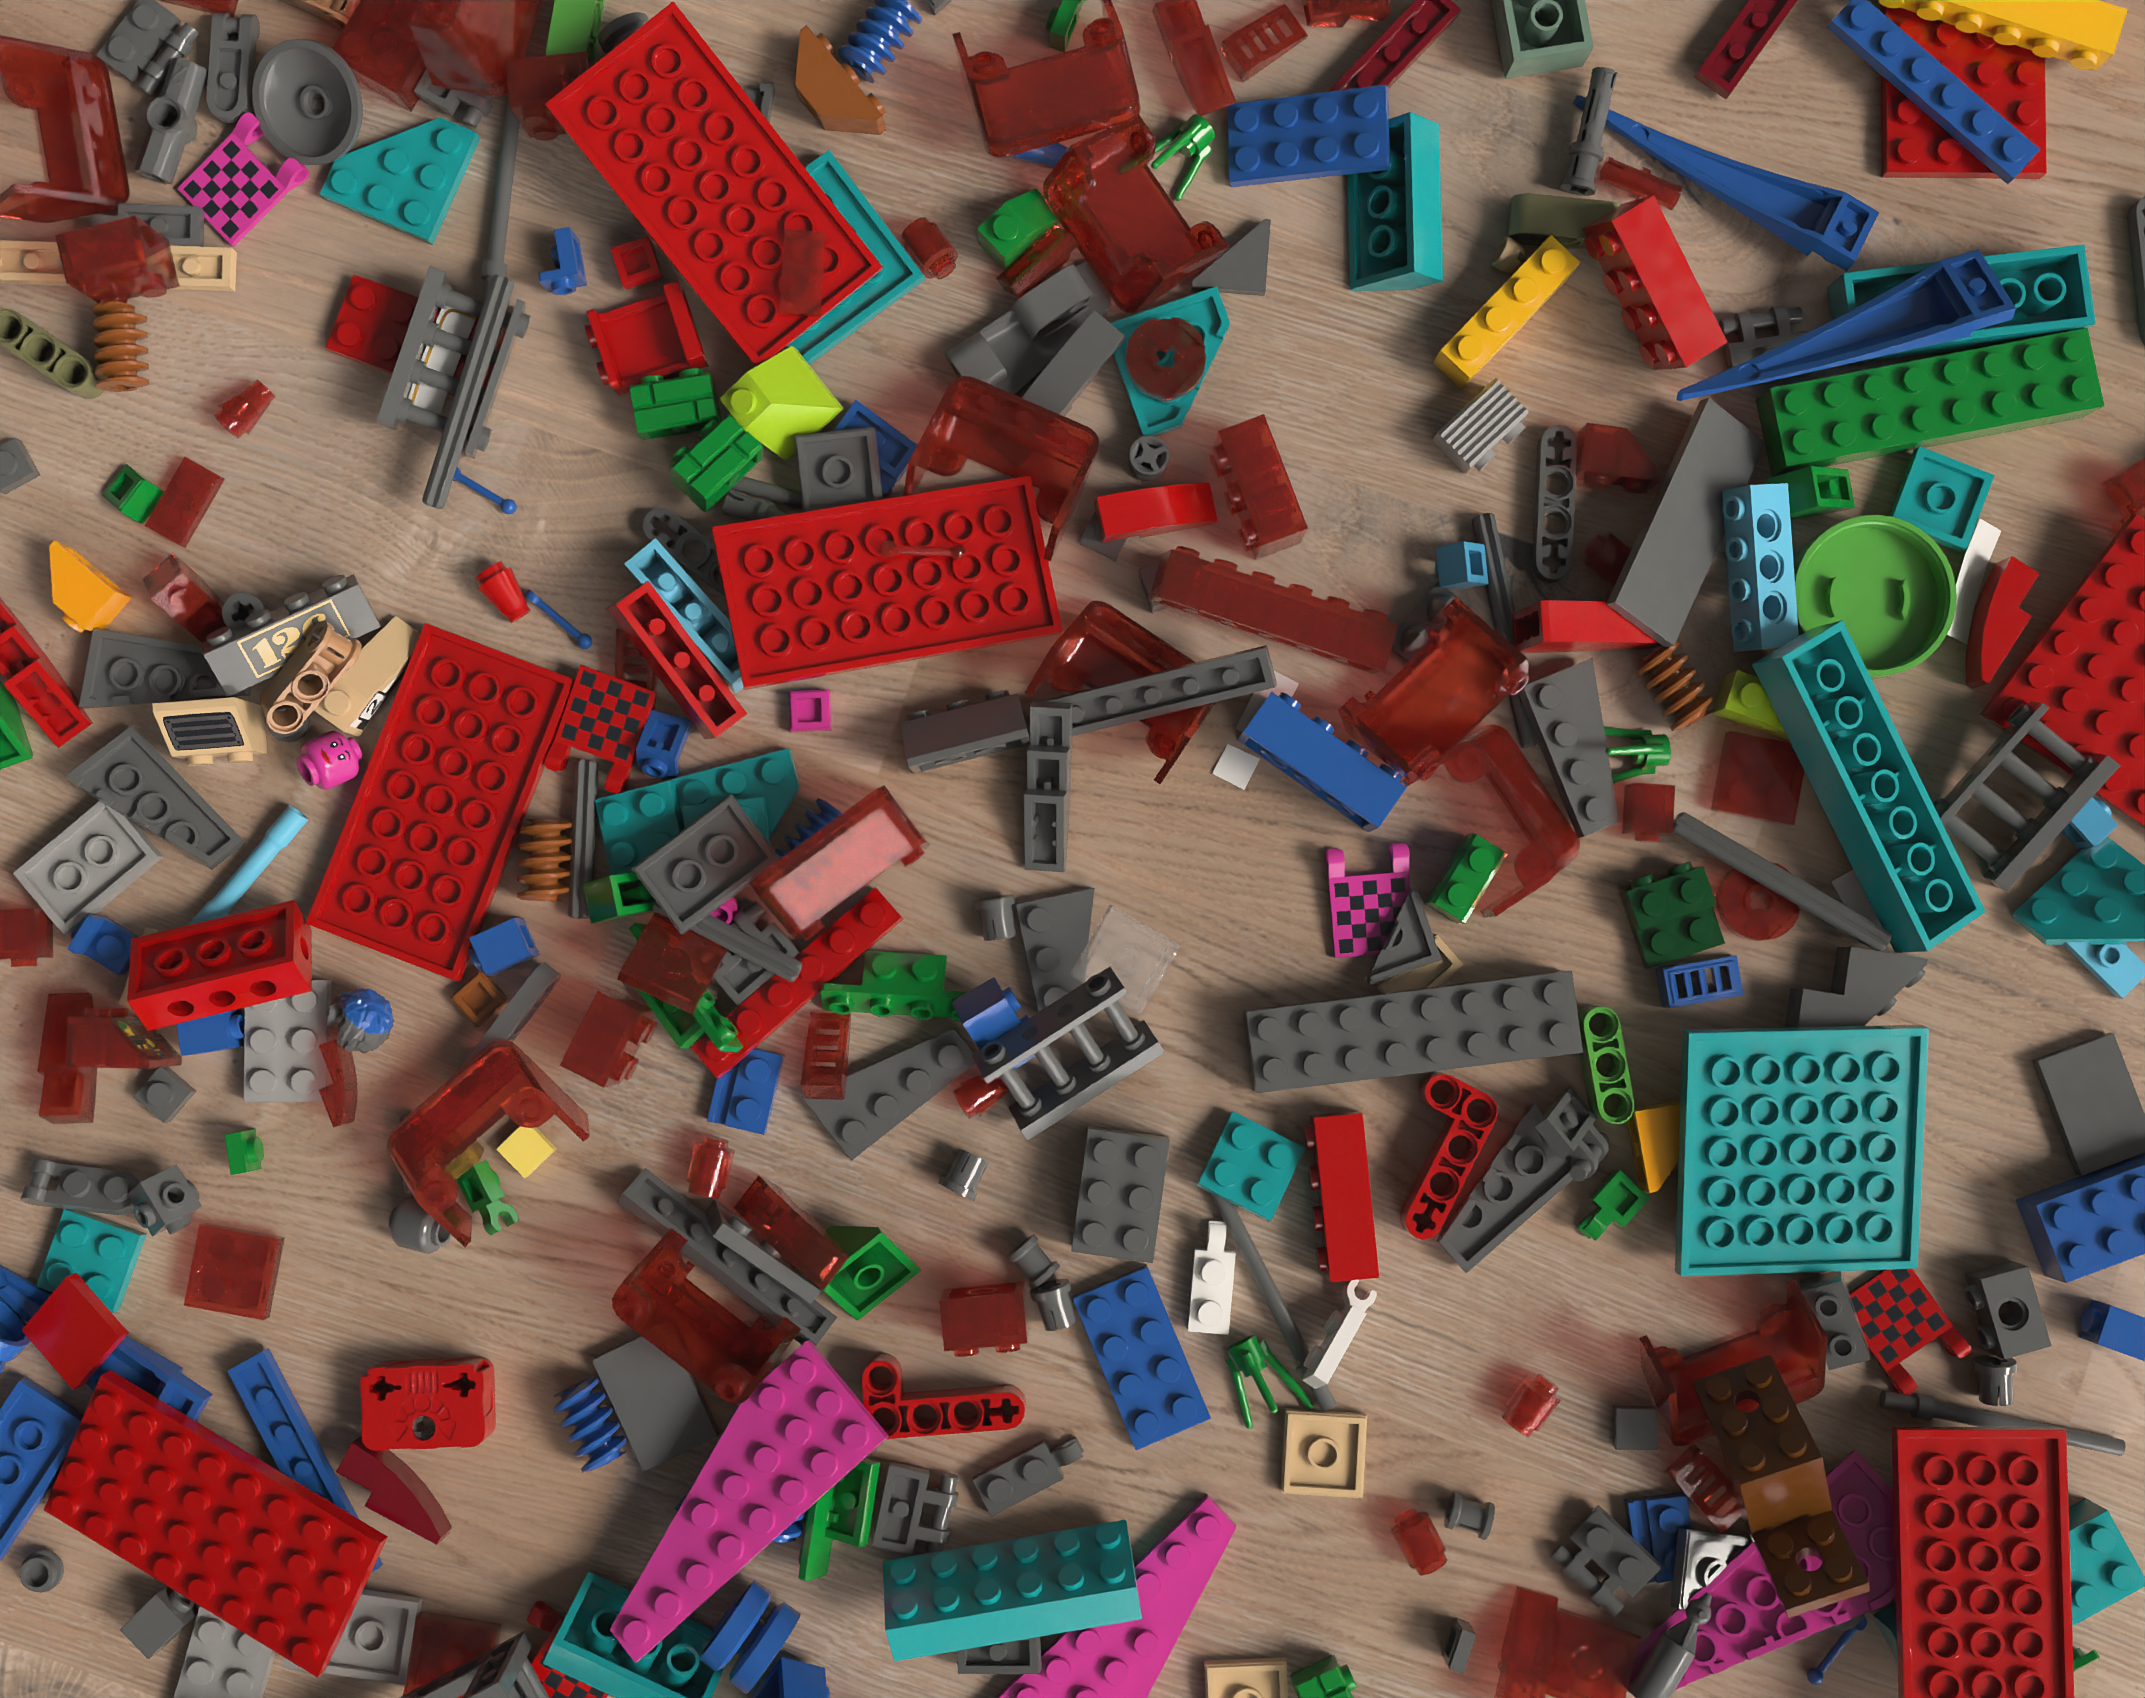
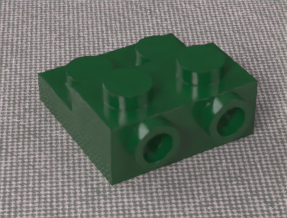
(1672, 914)

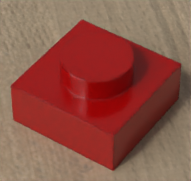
(636, 262)

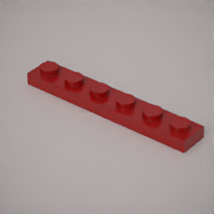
(822, 963)

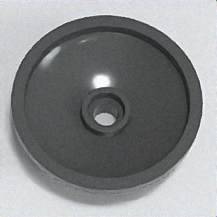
(289, 101)

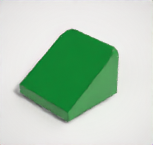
(133, 494)

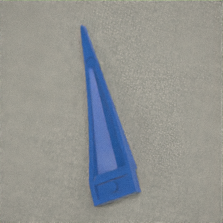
(1793, 210)
(1925, 310)
(129, 1359)

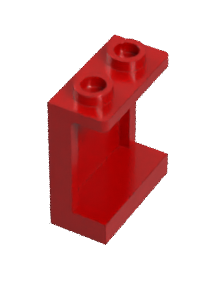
(646, 339)

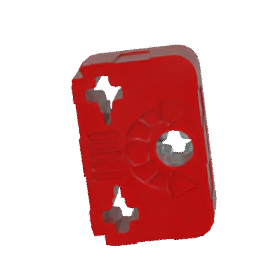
(430, 1390)

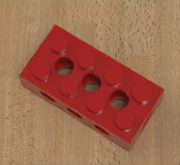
(220, 965)

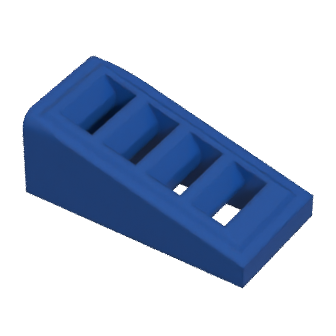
(1668, 986)

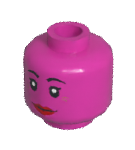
(329, 760)

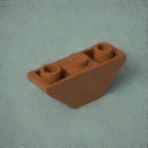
(832, 90)

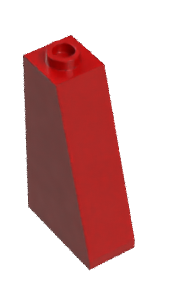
(1575, 627)

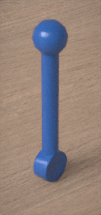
(508, 506)
(584, 641)
(1815, 1675)

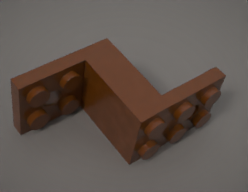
(1780, 1486)

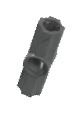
(178, 98)

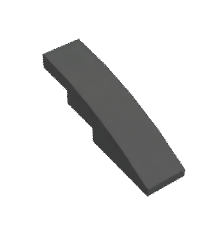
(1075, 365)
(1048, 787)

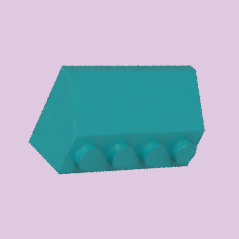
(1398, 213)
(595, 1657)

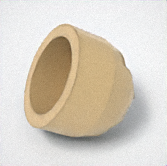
(1508, 255)

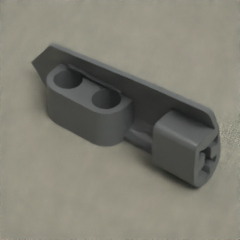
(1033, 331)

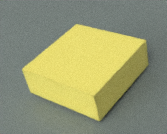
(526, 1150)

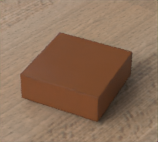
(479, 998)

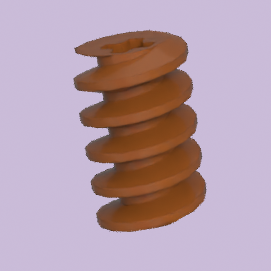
(118, 347)
(1675, 686)
(544, 860)

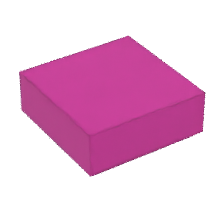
(810, 710)

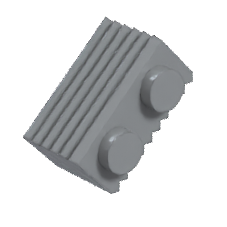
(1481, 426)

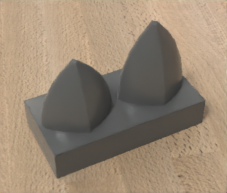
(1414, 631)

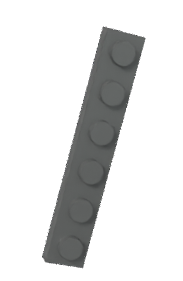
(1170, 690)
(666, 1209)

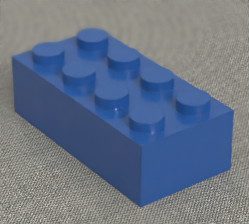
(1322, 762)
(2088, 1220)

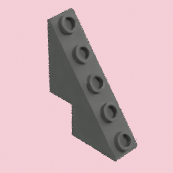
(1860, 989)

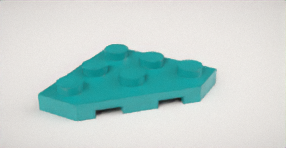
(405, 178)
(1209, 317)
(760, 776)
(2090, 900)

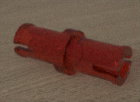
(1639, 183)

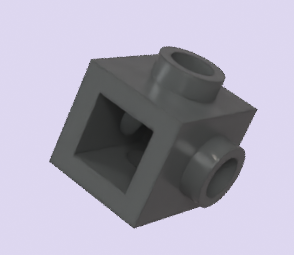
(165, 1201)

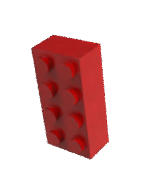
(1653, 284)

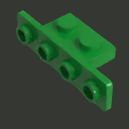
(896, 986)
(688, 1027)
(841, 1516)

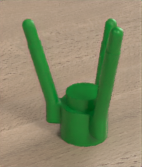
(1189, 139)
(1646, 750)
(1249, 1358)

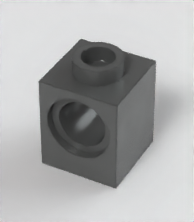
(159, 1621)

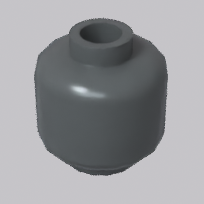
(416, 1229)

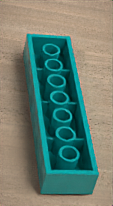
(1869, 788)

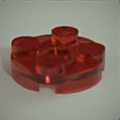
(1189, 358)
(1753, 924)

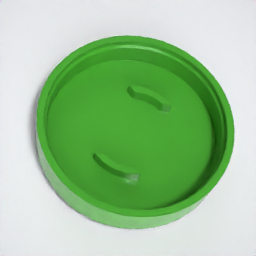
(1884, 585)

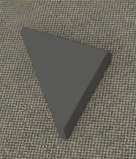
(1241, 267)
(1407, 943)
(1700, 1560)

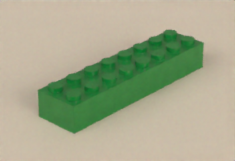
(1930, 402)

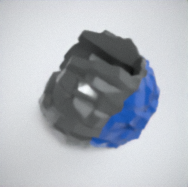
(361, 1018)

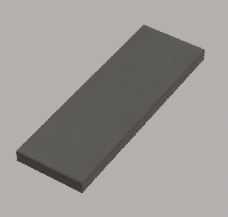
(1685, 523)

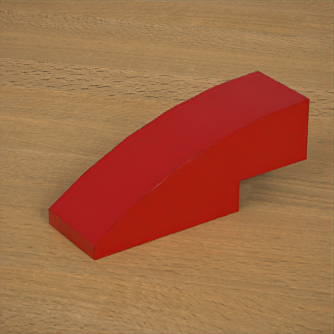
(1154, 511)
(1997, 619)

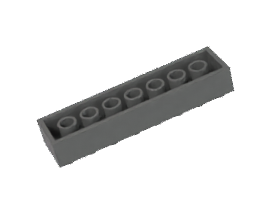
(1412, 1031)

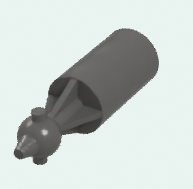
(1671, 1654)

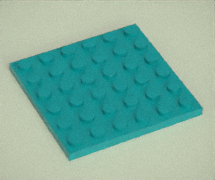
(1800, 1149)

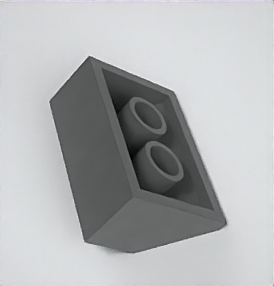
(964, 731)

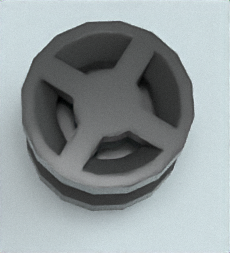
(1146, 450)

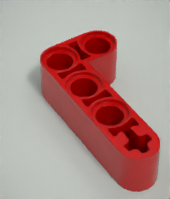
(1440, 1158)
(943, 1401)

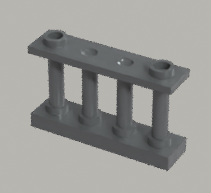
(411, 369)
(2059, 802)
(1086, 1078)

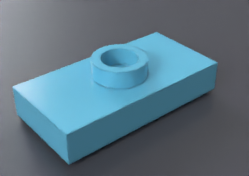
(2111, 964)

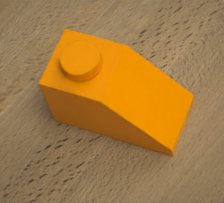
(83, 590)
(1654, 1142)

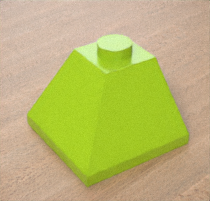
(781, 402)

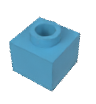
(1461, 565)
(2090, 825)

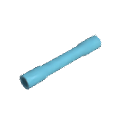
(275, 839)

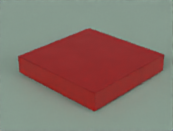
(75, 1331)

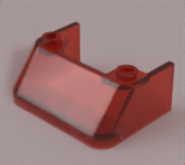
(1053, 95)
(76, 128)
(1011, 438)
(1110, 648)
(1552, 839)
(839, 862)
(460, 1112)
(1783, 1331)

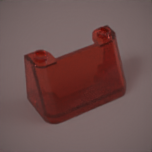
(471, 39)
(1126, 218)
(1437, 695)
(696, 1328)

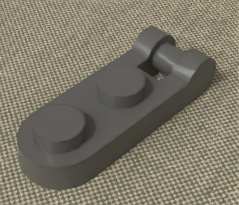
(231, 66)
(80, 1188)

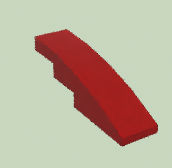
(37, 682)

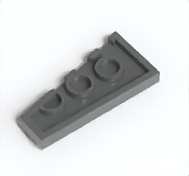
(146, 670)
(1573, 741)
(151, 793)
(892, 1091)
(1507, 1193)

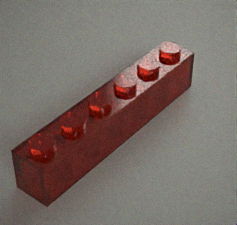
(1273, 611)

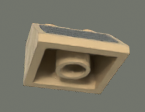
(212, 730)

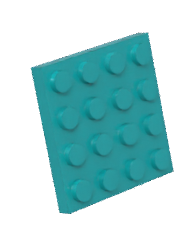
(884, 289)

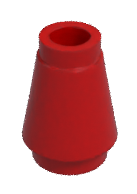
(503, 591)

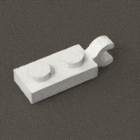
(1212, 1283)
(1340, 1331)

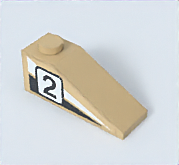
(371, 679)

